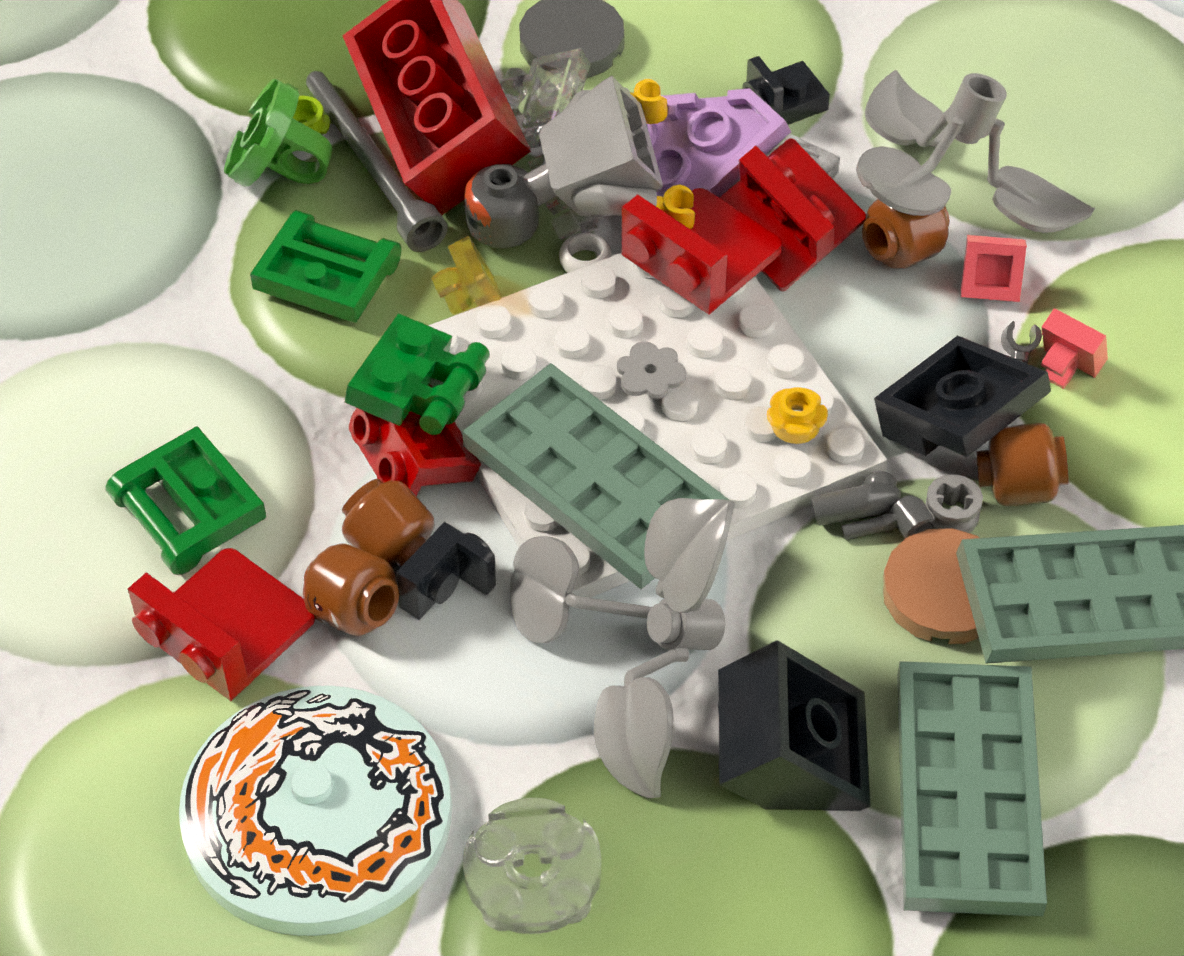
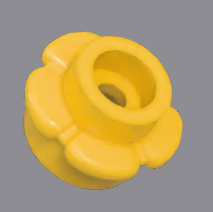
(799, 425)

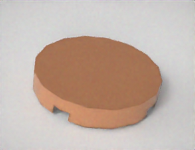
(927, 587)

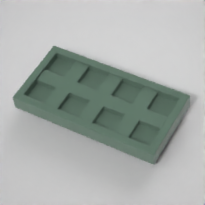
(583, 466)
(1076, 592)
(969, 790)

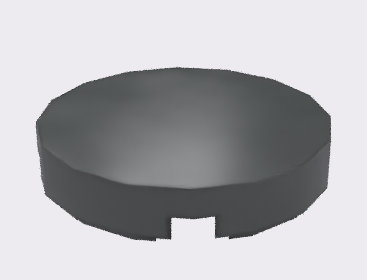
(570, 25)

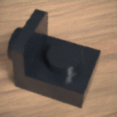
(789, 91)
(439, 564)

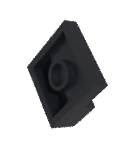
(958, 398)

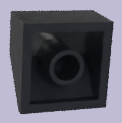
(792, 733)

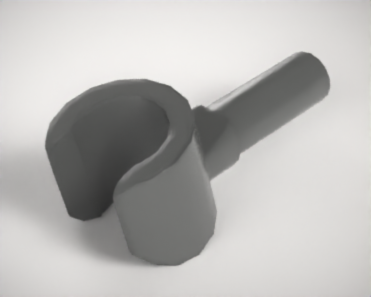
(1017, 351)
(907, 515)

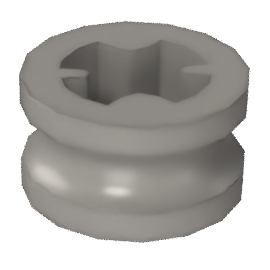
(951, 490)

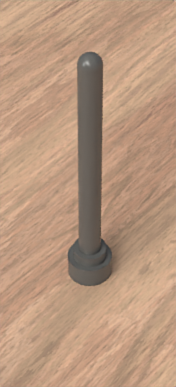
(417, 221)

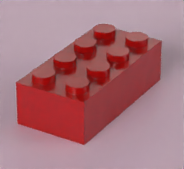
(434, 96)

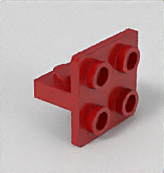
(796, 203)

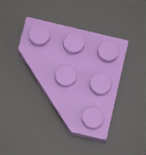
(708, 136)

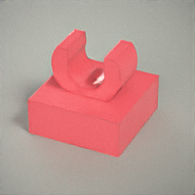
(993, 268)
(1070, 347)

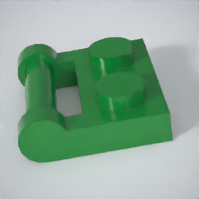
(321, 277)
(203, 488)

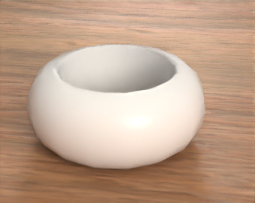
(580, 242)

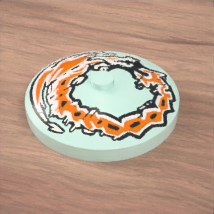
(315, 810)

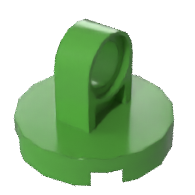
(273, 138)

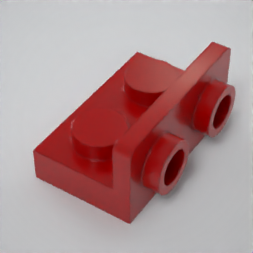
(412, 454)

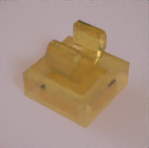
(467, 281)

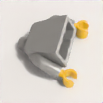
(603, 153)

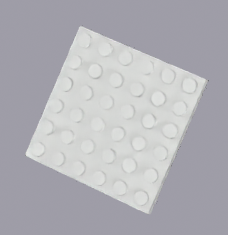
(708, 423)

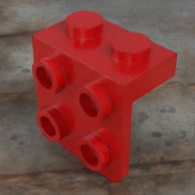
(698, 262)
(221, 621)

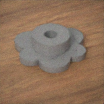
(650, 370)

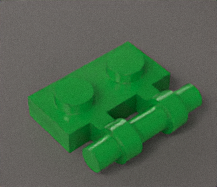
(402, 365)

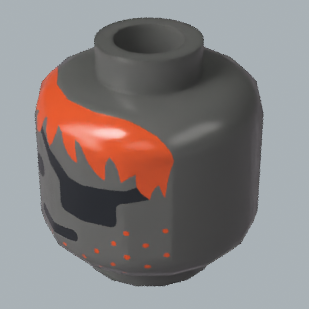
(500, 206)

